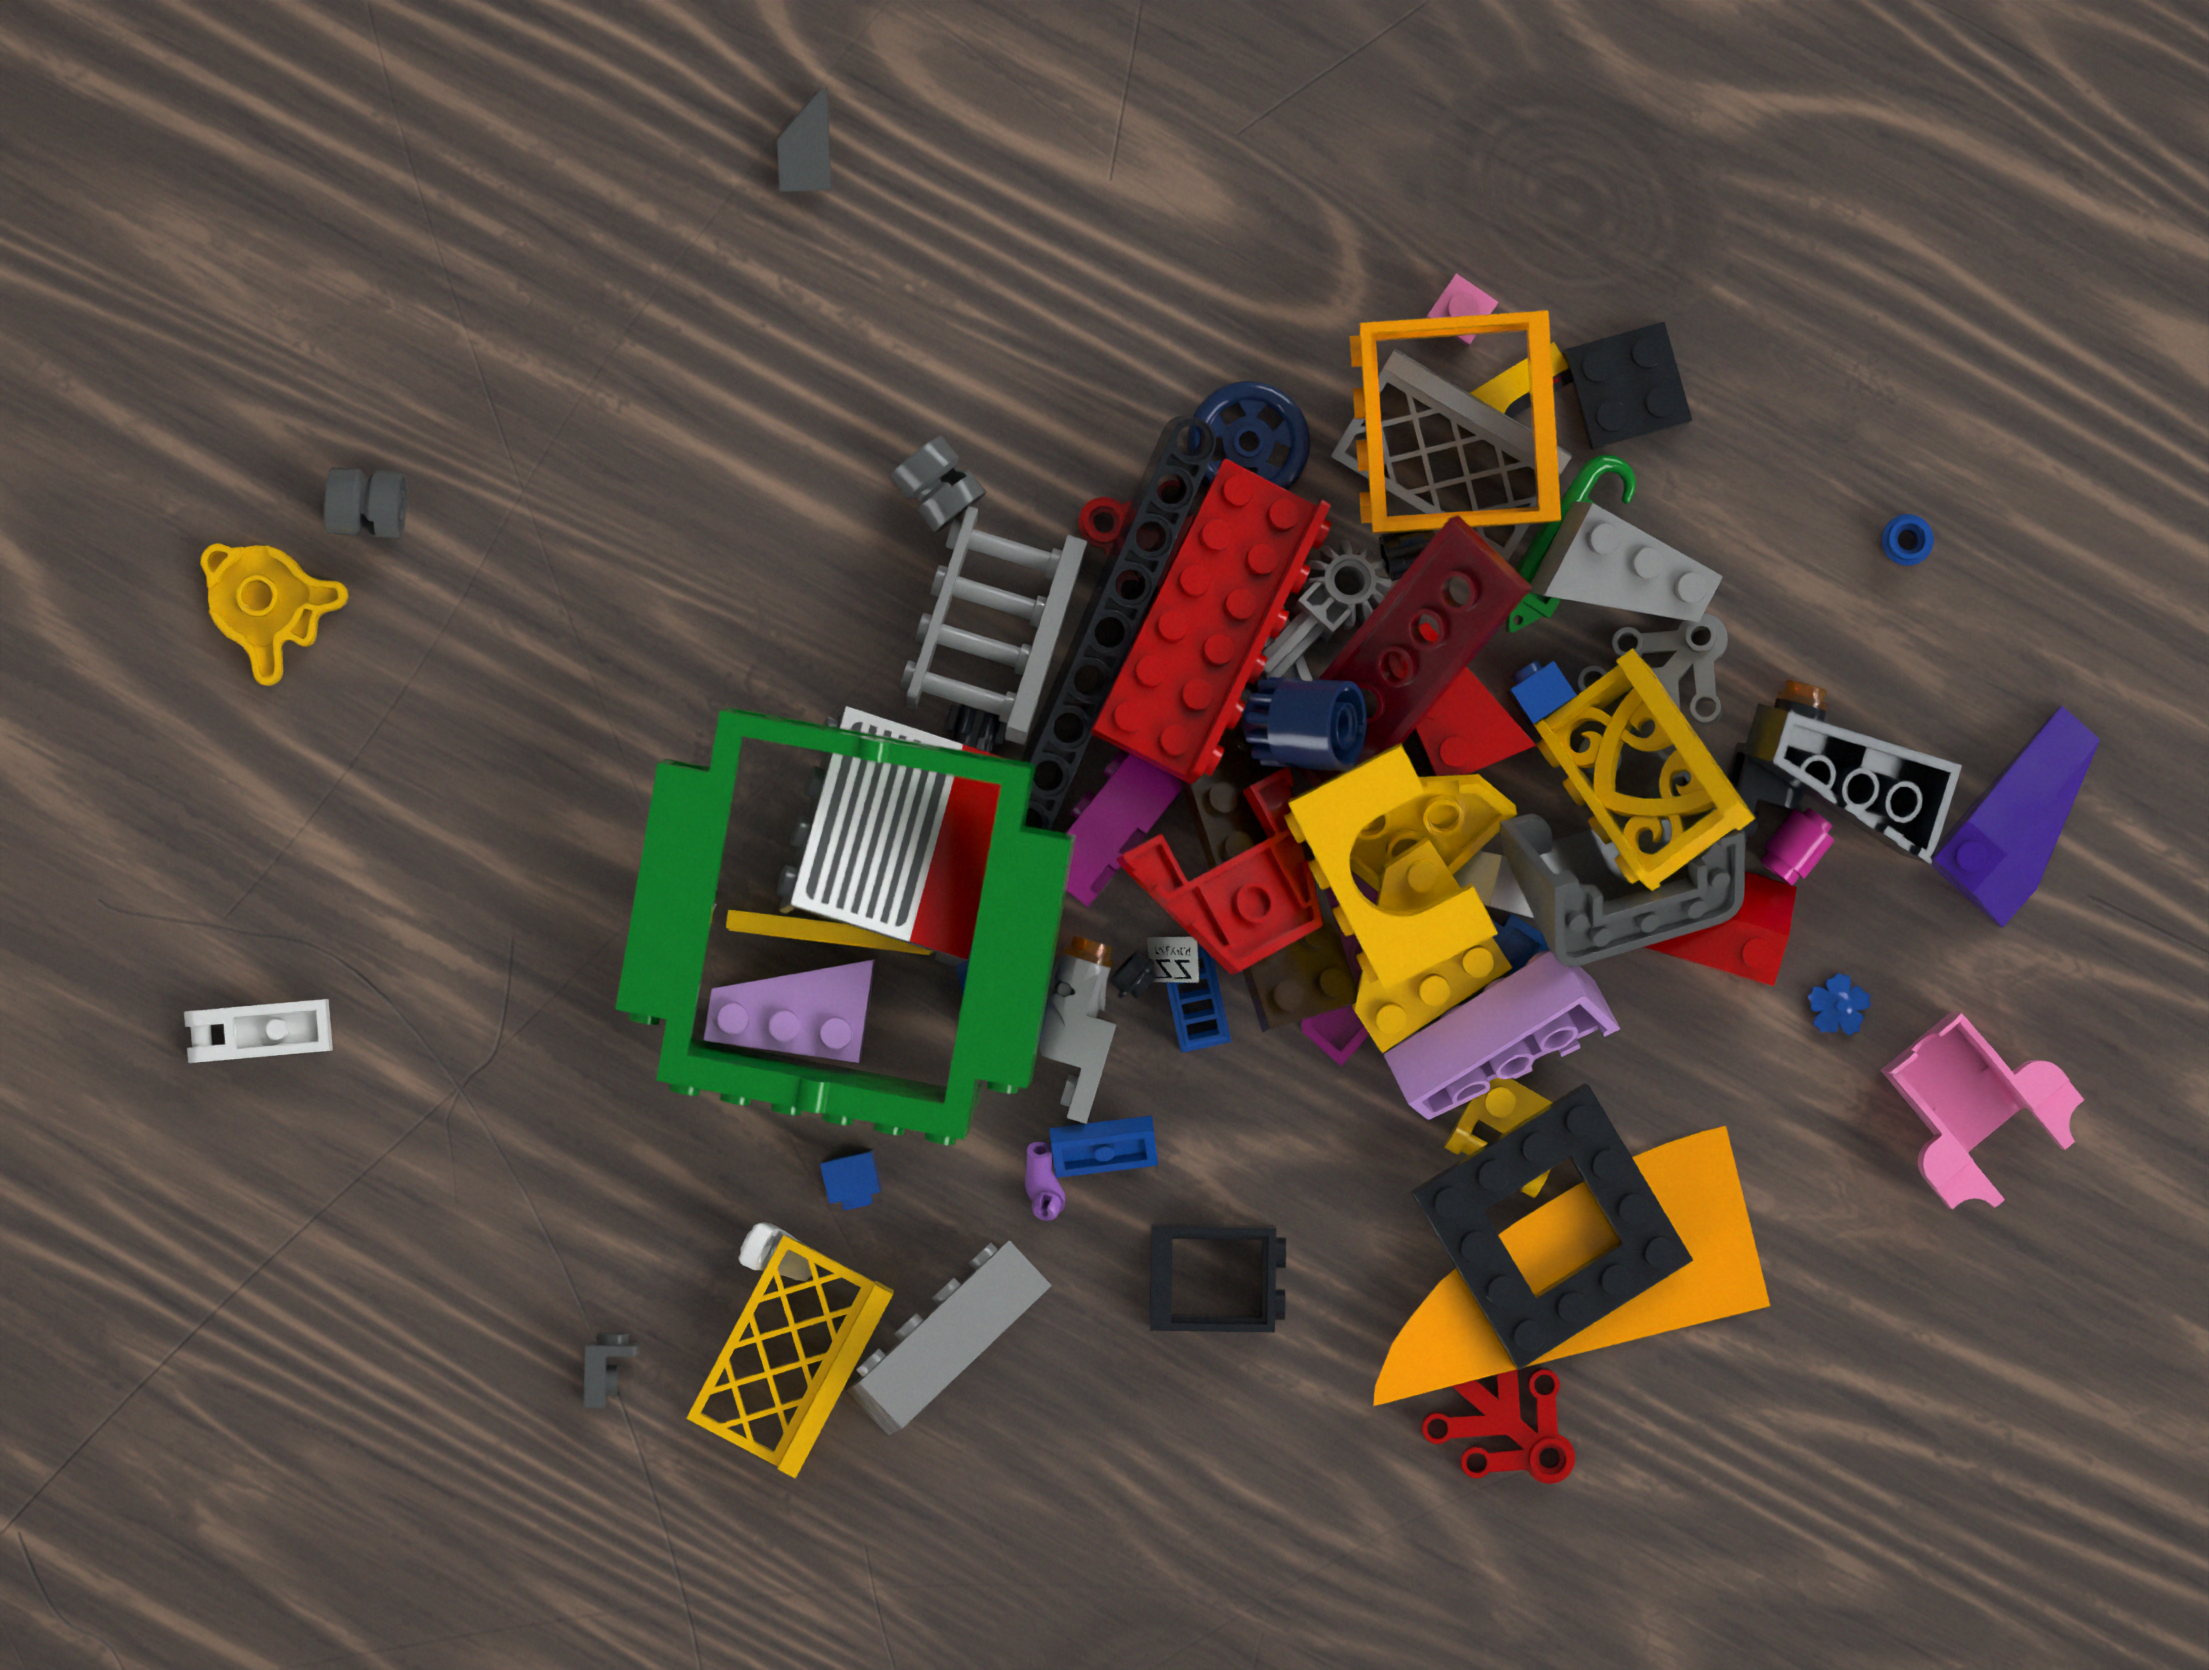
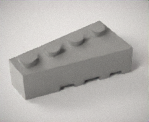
(948, 1338)

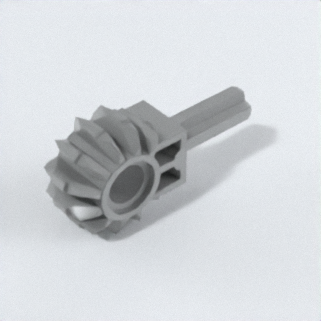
(1324, 608)

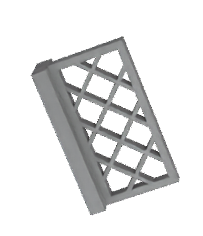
(1461, 409)

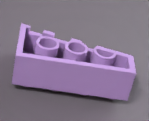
(1499, 1034)

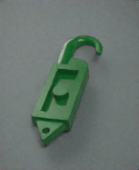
(1537, 606)

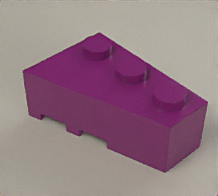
(1115, 821)

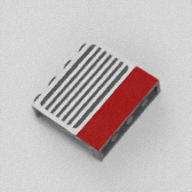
(893, 845)

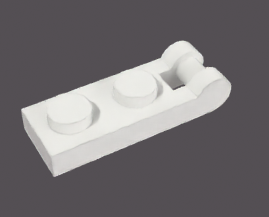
(260, 1030)

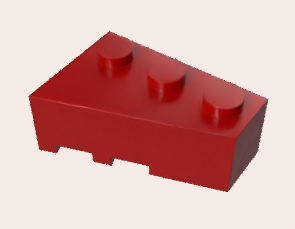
(1465, 725)

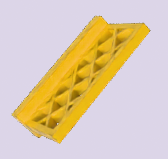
(830, 1376)

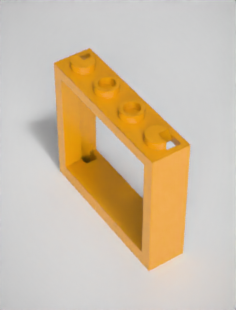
(1367, 407)

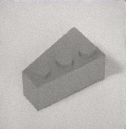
(1621, 567)

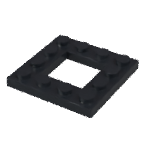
(1643, 1256)

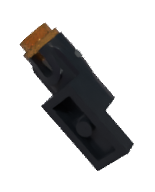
(1758, 783)

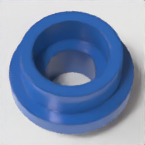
(1923, 539)

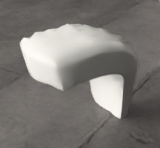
(760, 1247)

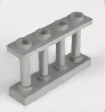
(1029, 660)

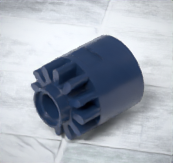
(1306, 723)

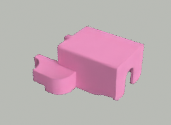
(1965, 1095)

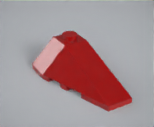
(1749, 942)

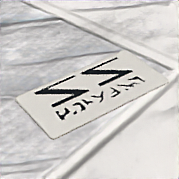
(1174, 959)

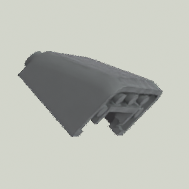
(1591, 907)

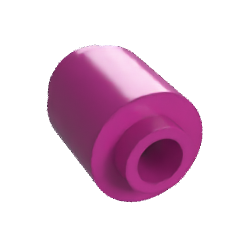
(1797, 845)

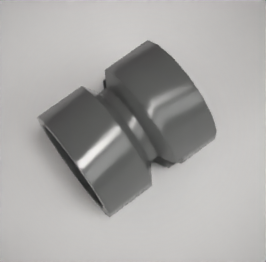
(938, 484)
(365, 502)

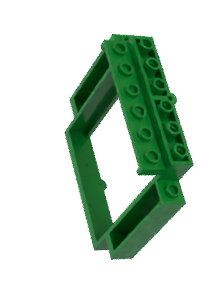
(1005, 971)

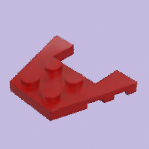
(1246, 903)

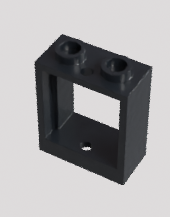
(1272, 1299)

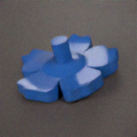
(1838, 1005)

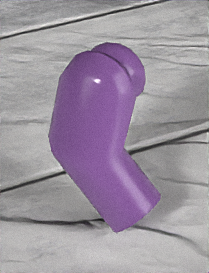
(1042, 1183)

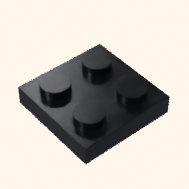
(1627, 385)

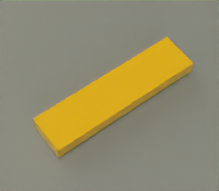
(814, 931)

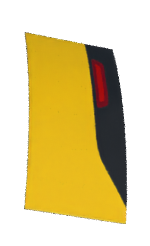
(1511, 389)

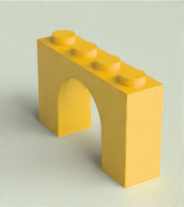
(1393, 941)

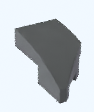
(805, 147)

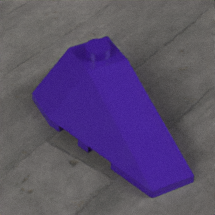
(2012, 828)

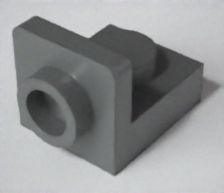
(599, 1376)

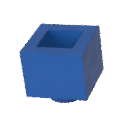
(1539, 691)
(851, 1179)

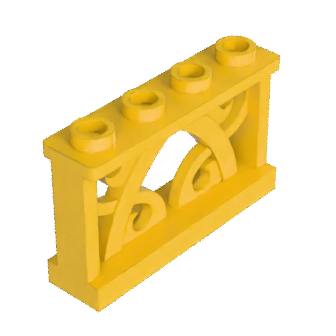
(1705, 790)

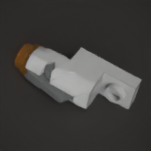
(1071, 1024)

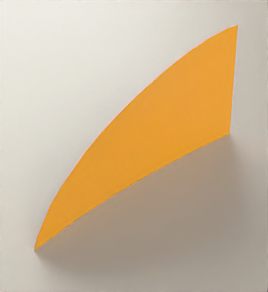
(1702, 1197)

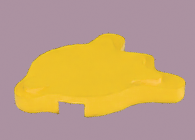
(264, 600)

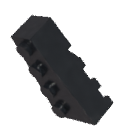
(1867, 781)

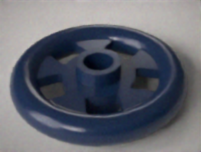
(1253, 398)

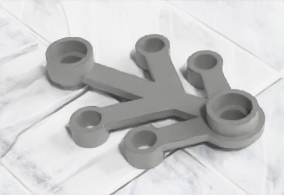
(1685, 656)

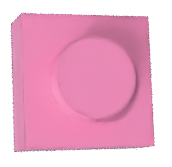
(1462, 299)

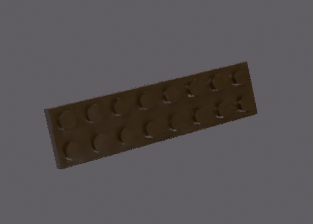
(1309, 973)

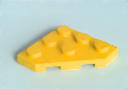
(1453, 813)
(1394, 1014)

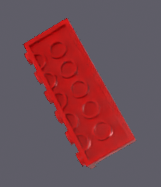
(1212, 623)

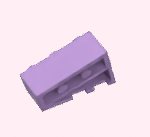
(797, 1013)

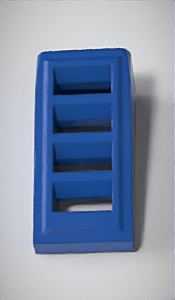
(1206, 1038)

